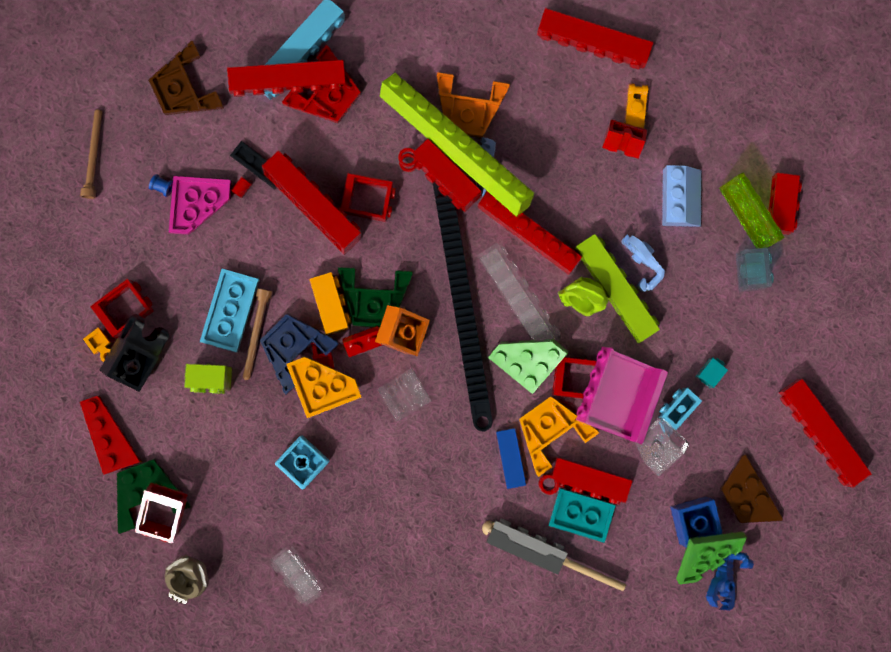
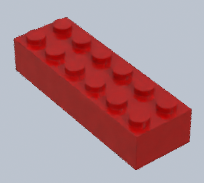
(311, 201)

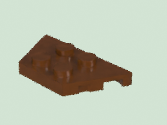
(748, 495)

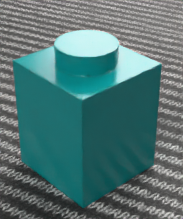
(712, 372)

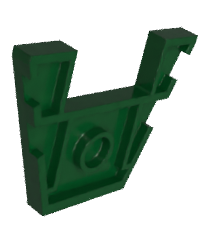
(369, 305)
(131, 489)

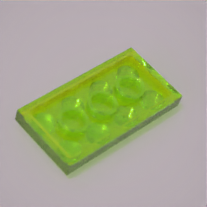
(751, 212)

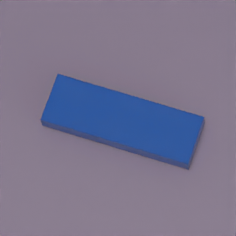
(511, 458)

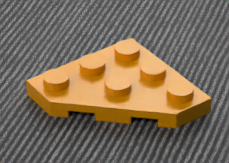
(321, 386)

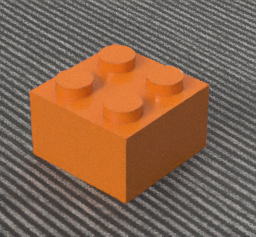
(402, 330)

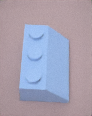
(681, 196)

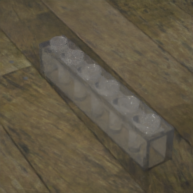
(517, 295)

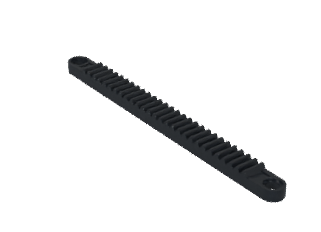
(463, 309)

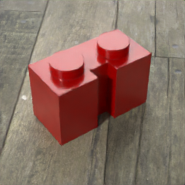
(624, 138)

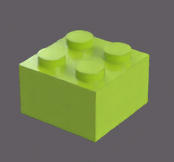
(210, 377)

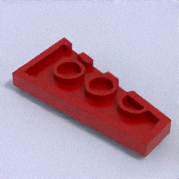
(107, 437)

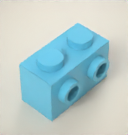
(680, 407)

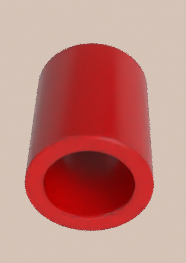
(241, 187)

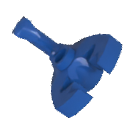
(723, 582)

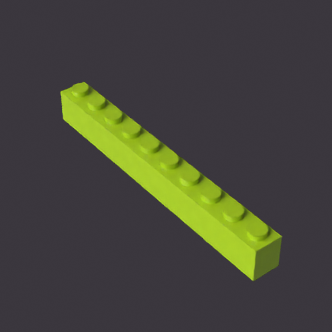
(456, 144)

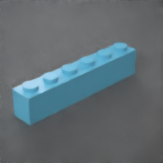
(309, 36)

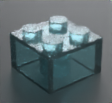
(754, 269)

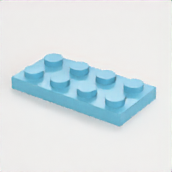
(229, 310)

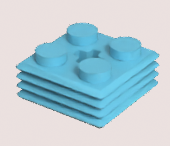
(314, 459)

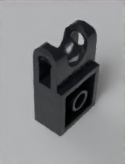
(136, 349)

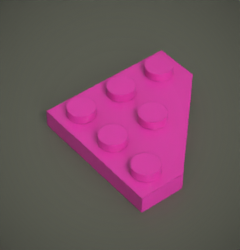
(195, 202)

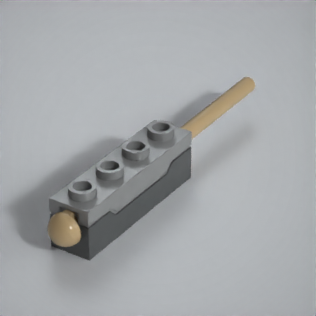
(538, 550)

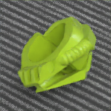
(584, 296)

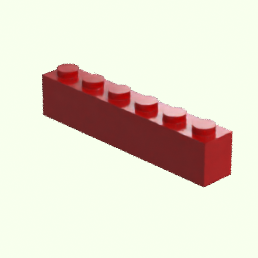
(594, 38)
(286, 77)
(531, 234)
(824, 433)

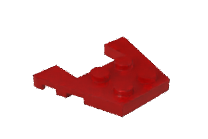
(326, 103)

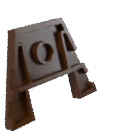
(175, 89)

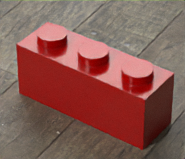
(784, 202)

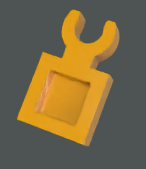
(98, 342)

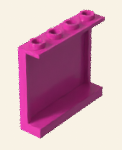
(621, 395)

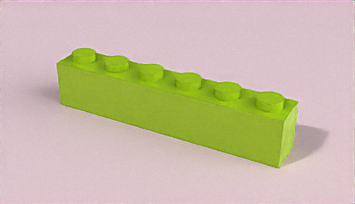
(618, 290)

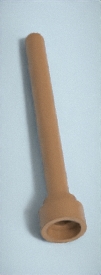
(88, 190)
(263, 297)

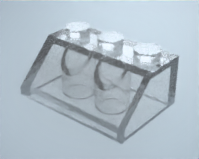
(297, 575)

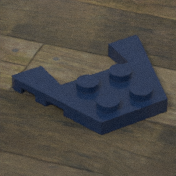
(288, 341)

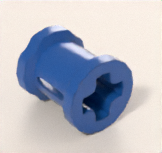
(161, 185)

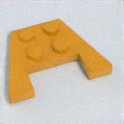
(545, 425)

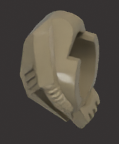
(186, 578)

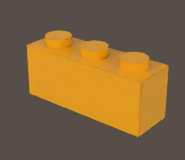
(330, 303)

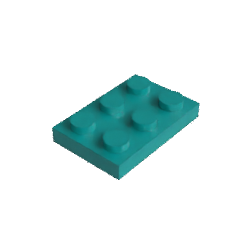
(581, 515)

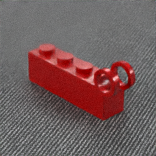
(443, 173)
(587, 479)

